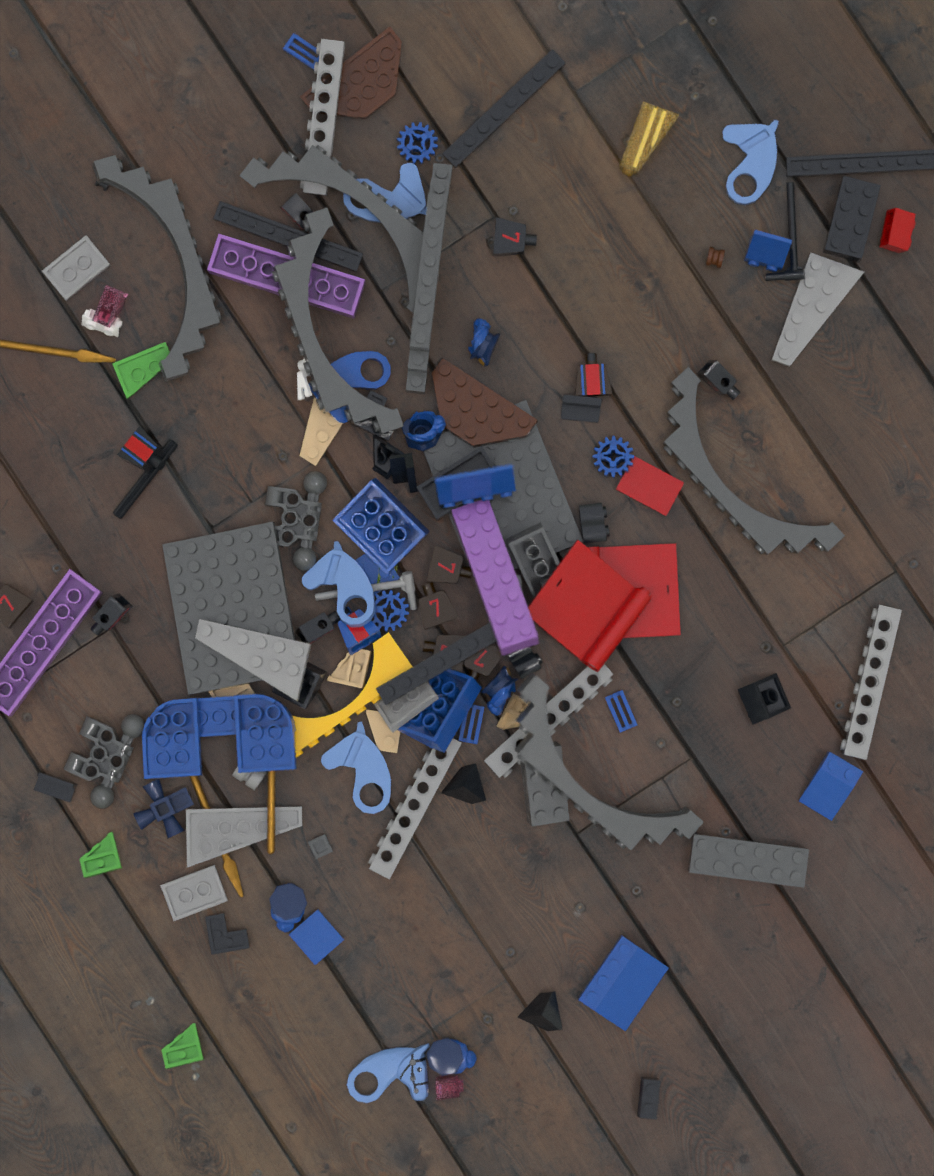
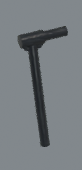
(793, 272)

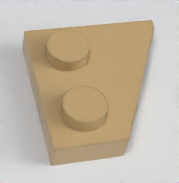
(512, 711)

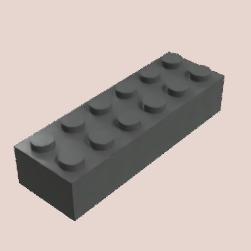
(748, 860)

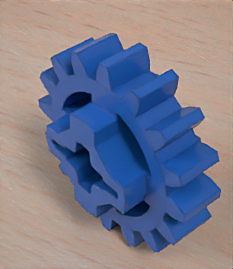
(410, 132)
(605, 456)
(397, 611)

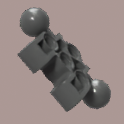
(314, 484)
(132, 727)

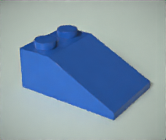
(767, 250)
(830, 785)

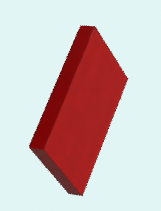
(650, 486)

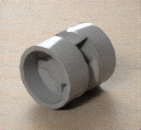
(251, 779)

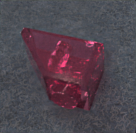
(109, 306)
(448, 1087)

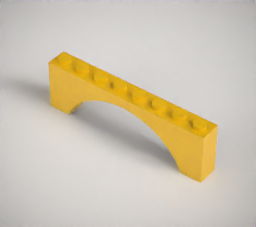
(387, 664)

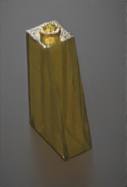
(648, 132)

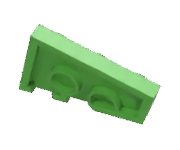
(140, 368)

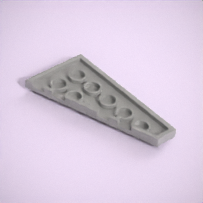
(814, 301)
(269, 657)
(228, 829)

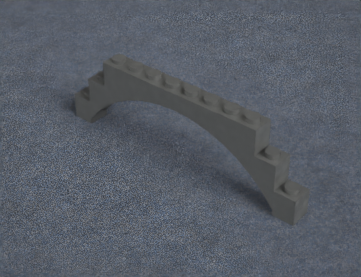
(320, 169)
(165, 206)
(428, 278)
(326, 382)
(762, 529)
(541, 753)

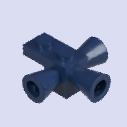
(164, 808)

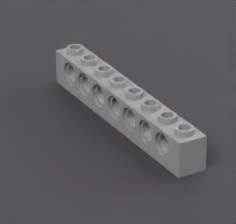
(334, 48)
(879, 674)
(495, 761)
(387, 868)

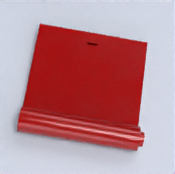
(655, 570)
(588, 607)

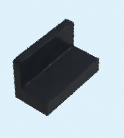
(581, 408)
(403, 470)
(55, 787)

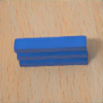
(290, 43)
(627, 725)
(468, 739)

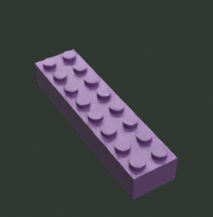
(254, 264)
(495, 577)
(44, 639)

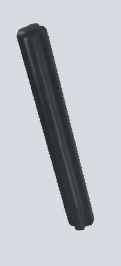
(142, 482)

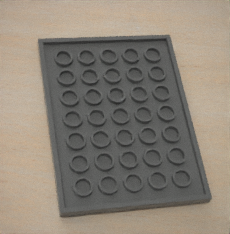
(537, 493)
(231, 582)

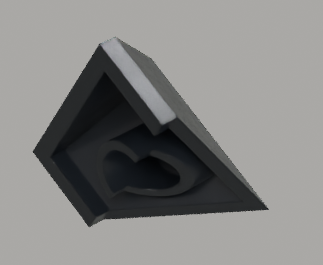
(381, 454)
(466, 785)
(543, 1012)

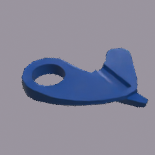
(349, 369)

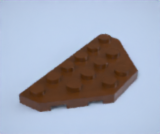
(366, 78)
(475, 410)

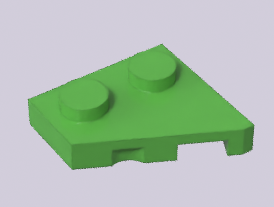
(102, 858)
(183, 1049)

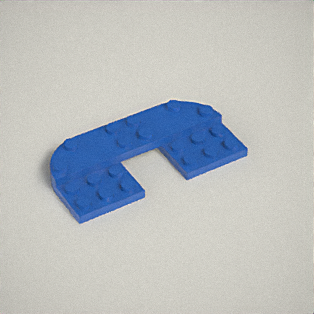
(260, 724)

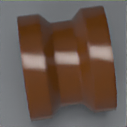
(715, 257)

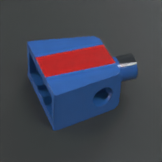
(358, 637)

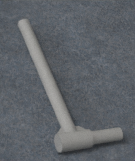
(406, 583)

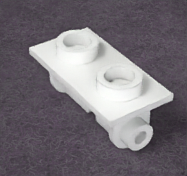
(89, 324)

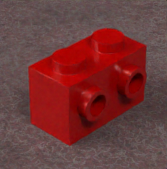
(897, 230)

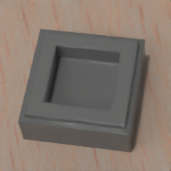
(320, 846)

